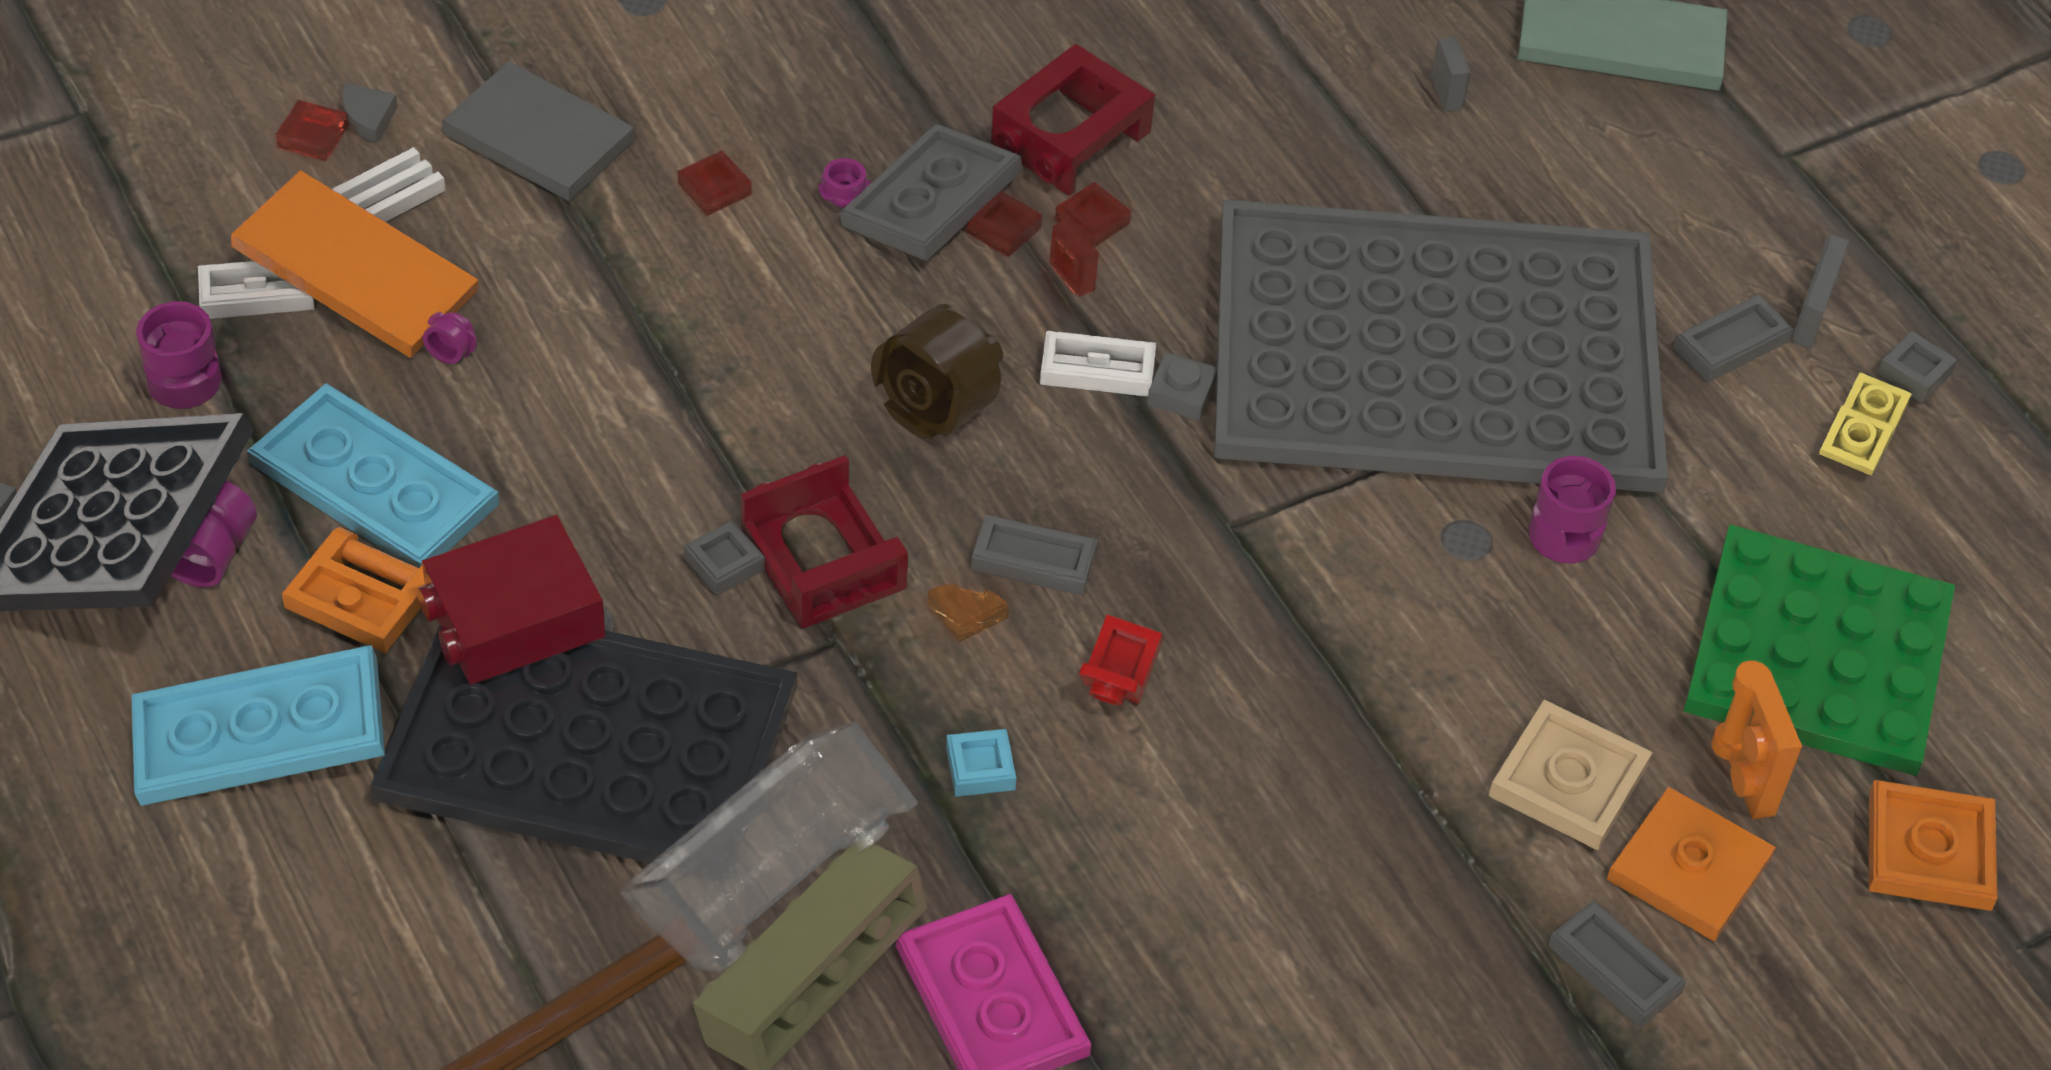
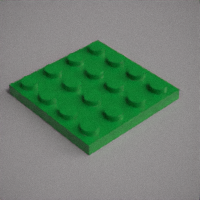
(1841, 636)

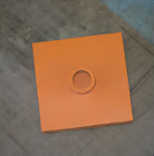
(1932, 845)
(1691, 863)

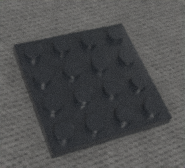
(113, 510)

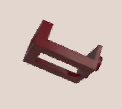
(1109, 94)
(823, 490)

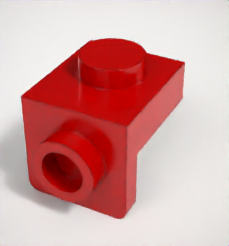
(1121, 661)

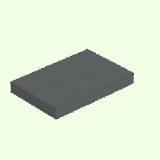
(538, 130)
(931, 191)

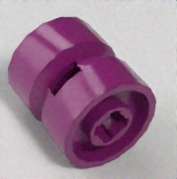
(179, 354)
(1572, 509)
(217, 538)

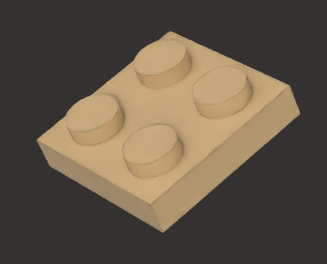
(1570, 774)

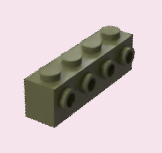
(810, 956)

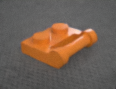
(351, 600)
(1761, 752)

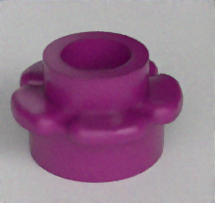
(843, 181)
(449, 337)

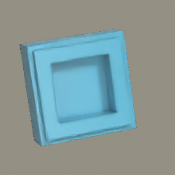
(981, 762)

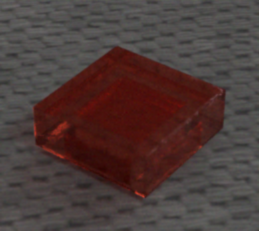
(311, 130)
(714, 183)
(1094, 213)
(1004, 224)
(1073, 257)

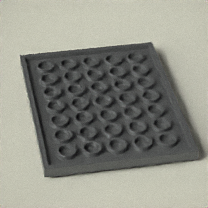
(1436, 345)

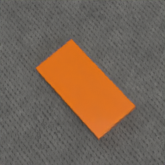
(353, 262)

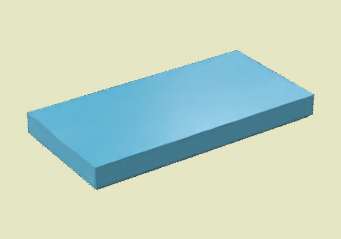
(373, 477)
(256, 725)

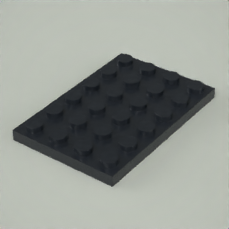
(589, 746)

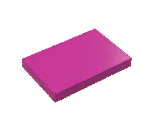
(992, 991)

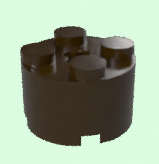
(937, 372)

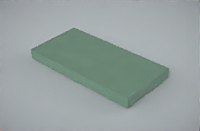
(1628, 39)

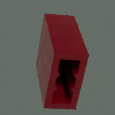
(511, 600)

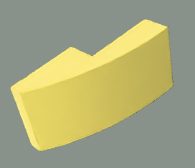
(1865, 424)

